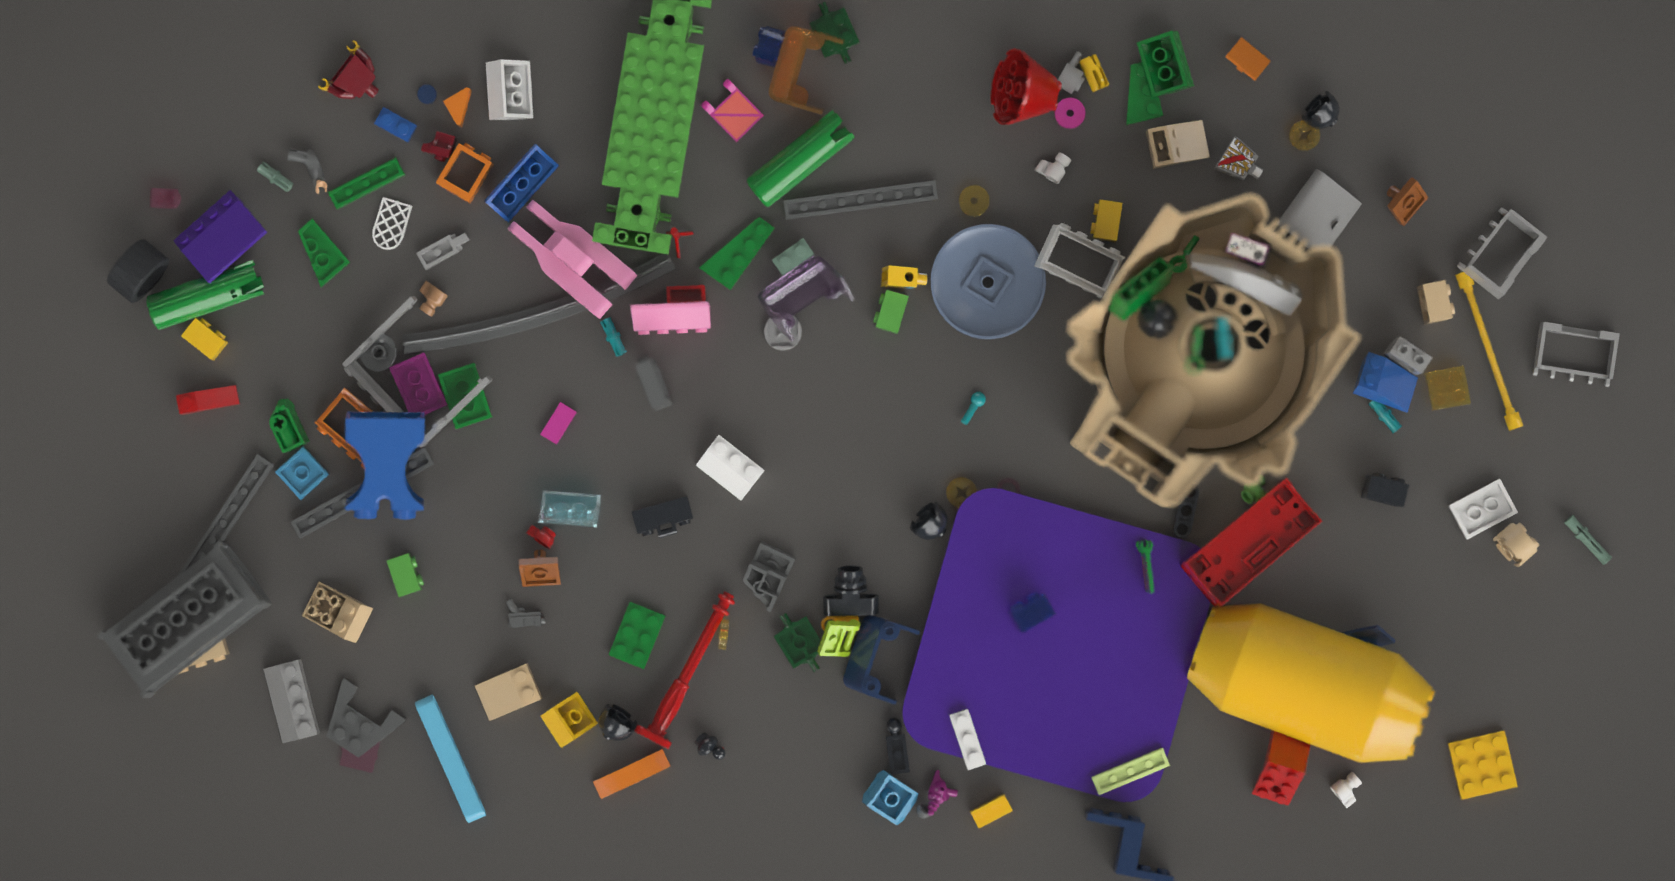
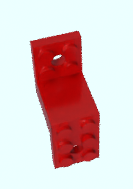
(1283, 767)

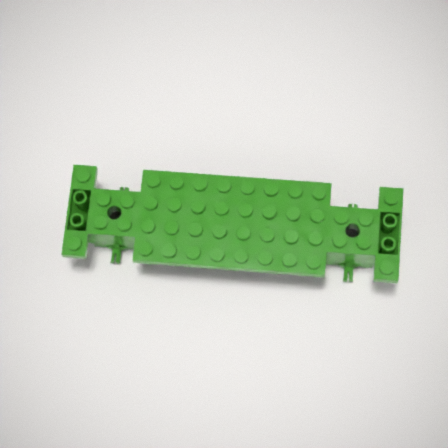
(652, 125)

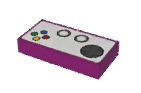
(1246, 249)

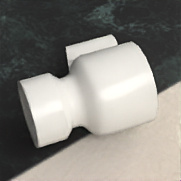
(1054, 171)
(1343, 789)

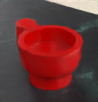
(544, 536)

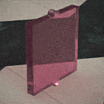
(364, 763)

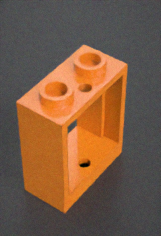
(476, 186)

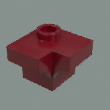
(440, 147)

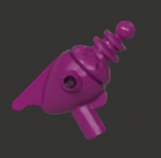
(938, 793)

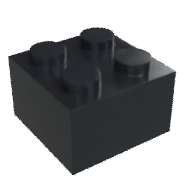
(1384, 490)

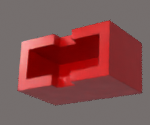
(686, 294)

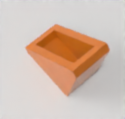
(458, 105)

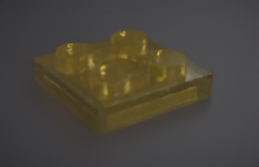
(1448, 388)

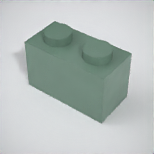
(793, 257)

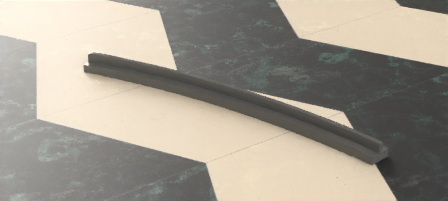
(531, 317)

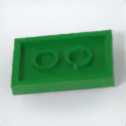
(456, 386)
(637, 635)

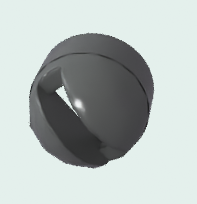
(922, 810)

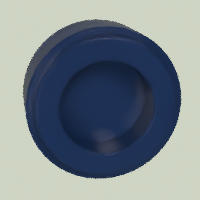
(427, 94)

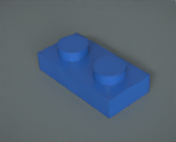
(395, 124)

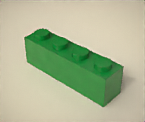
(1141, 288)

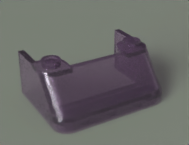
(800, 289)

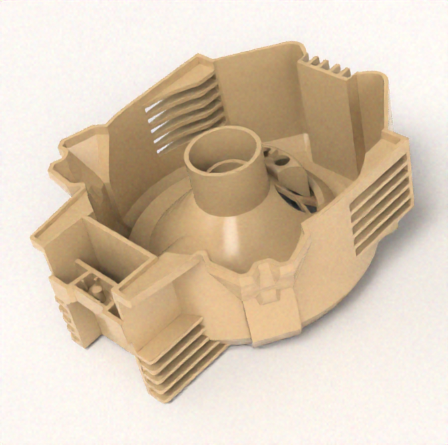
(1233, 409)

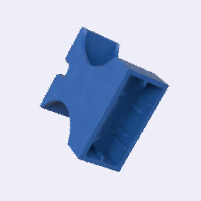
(385, 446)

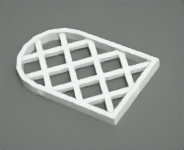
(389, 228)

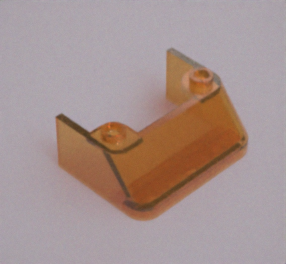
(789, 63)

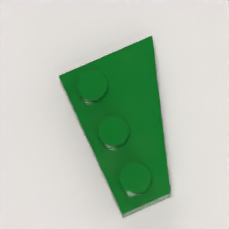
(1140, 101)

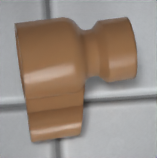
(433, 296)

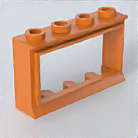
(337, 439)

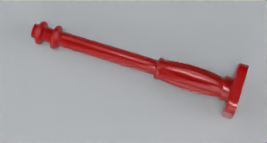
(674, 697)

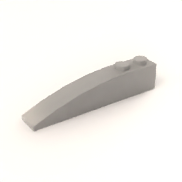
(1251, 280)

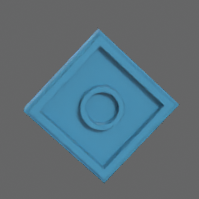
(302, 473)

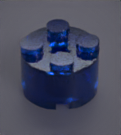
(769, 45)

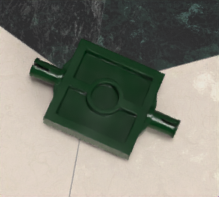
(839, 25)
(799, 642)

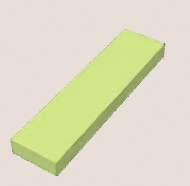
(1130, 771)

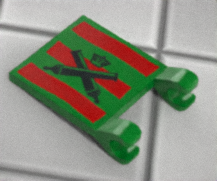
(1146, 564)

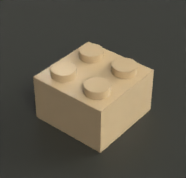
(1435, 302)

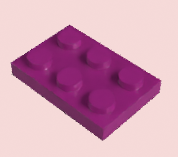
(418, 385)

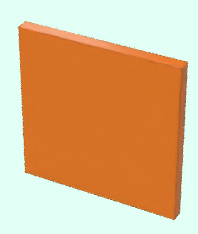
(1247, 59)

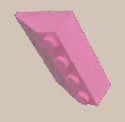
(671, 317)

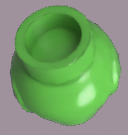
(1254, 492)

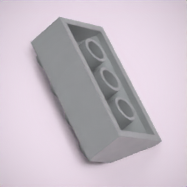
(291, 701)

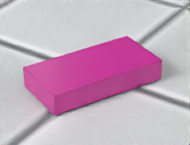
(558, 423)

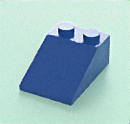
(1385, 382)

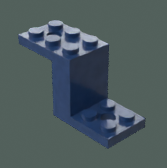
(1128, 845)

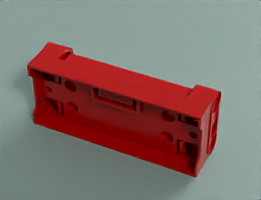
(1251, 543)

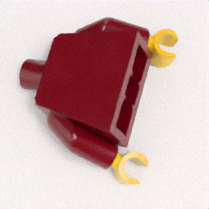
(353, 77)

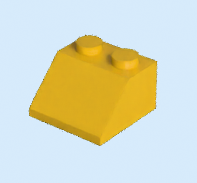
(569, 719)

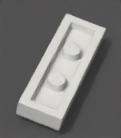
(967, 739)

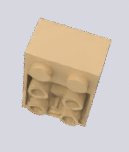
(1177, 143)
(337, 612)

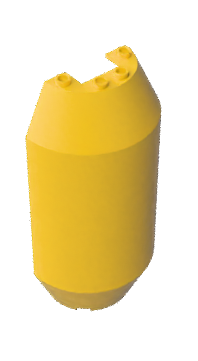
(1310, 682)

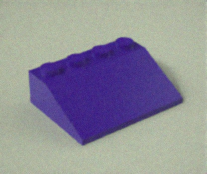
(220, 236)

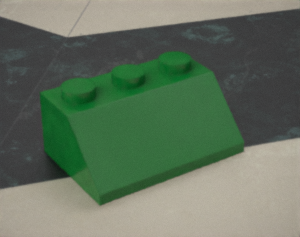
(1165, 64)

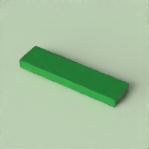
(366, 183)

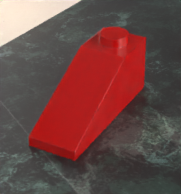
(207, 399)

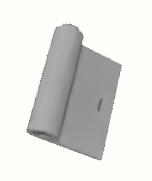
(1317, 209)

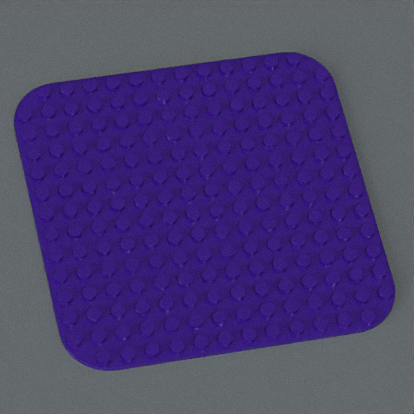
(1082, 685)

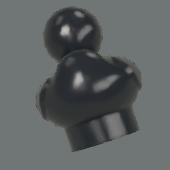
(708, 744)

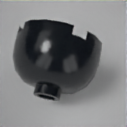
(1322, 111)
(1156, 318)
(931, 522)
(616, 723)

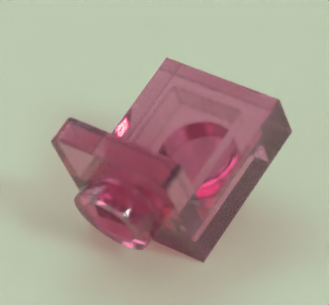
(164, 198)

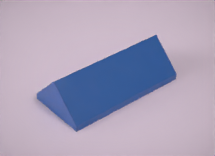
(521, 183)

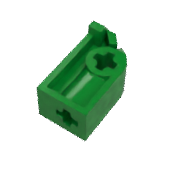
(291, 433)

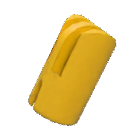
(1094, 73)

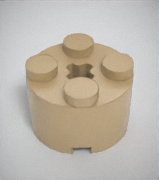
(1516, 544)

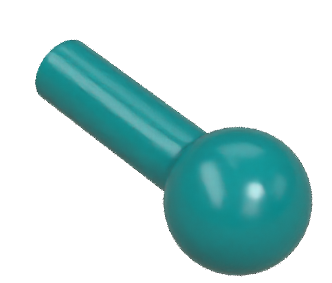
(977, 400)

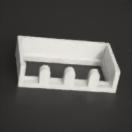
(1042, 261)

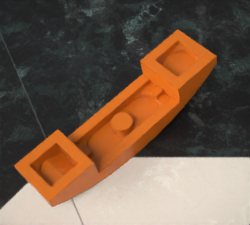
(631, 774)

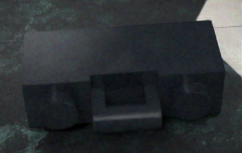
(668, 512)

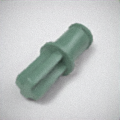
(275, 176)

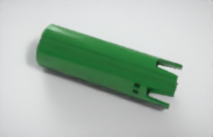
(799, 159)
(201, 298)

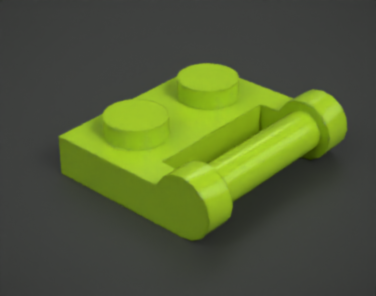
(834, 635)

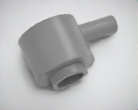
(1071, 76)

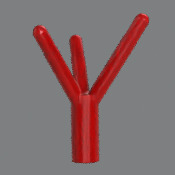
(676, 235)

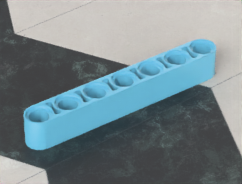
(450, 758)

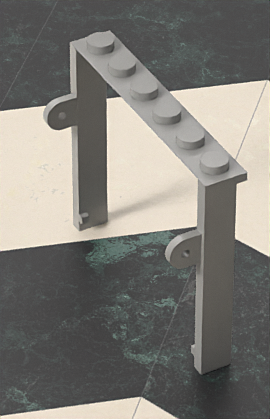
(380, 397)

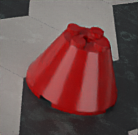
(1022, 89)

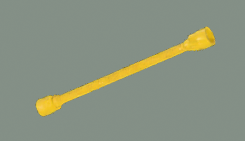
(1512, 418)

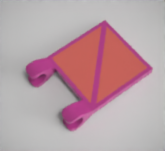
(735, 113)

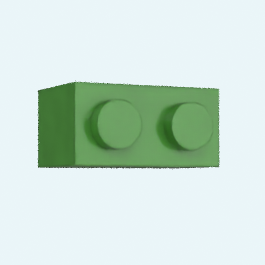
(891, 311)
(405, 574)

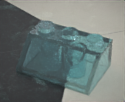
(570, 508)

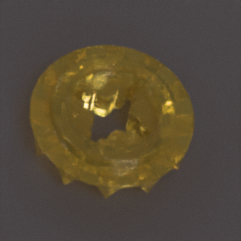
(1314, 136)
(952, 490)

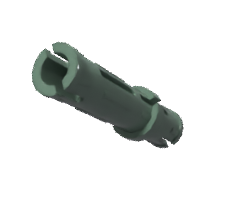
(1588, 540)

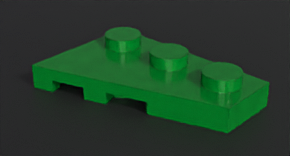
(322, 252)

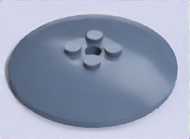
(991, 253)

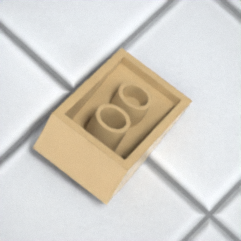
(508, 692)

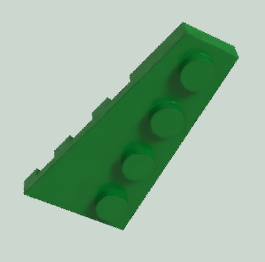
(735, 257)

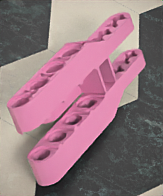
(574, 248)

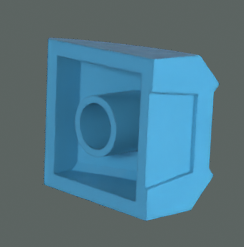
(890, 797)

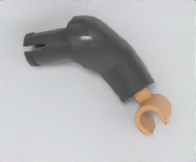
(313, 165)

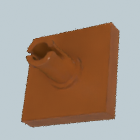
(1406, 201)
(539, 570)

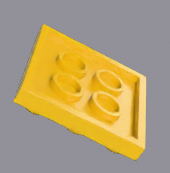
(1482, 764)

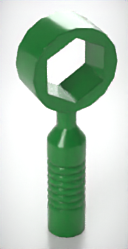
(1181, 258)
(1195, 346)

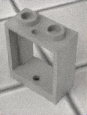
(1401, 353)

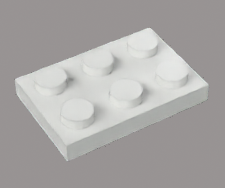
(1483, 509)

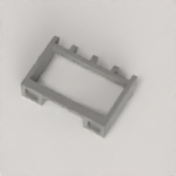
(1538, 239)
(1559, 328)

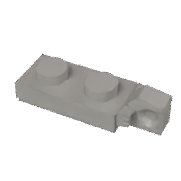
(441, 250)

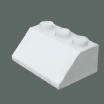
(509, 90)
(730, 467)

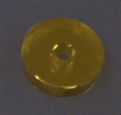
(974, 209)
(723, 634)

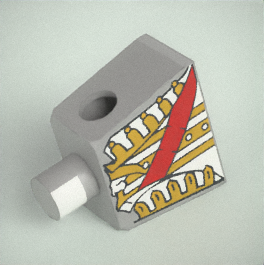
(1239, 161)

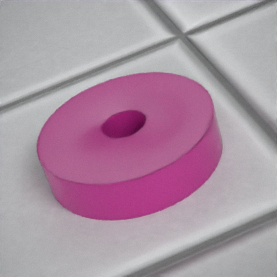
(1078, 113)

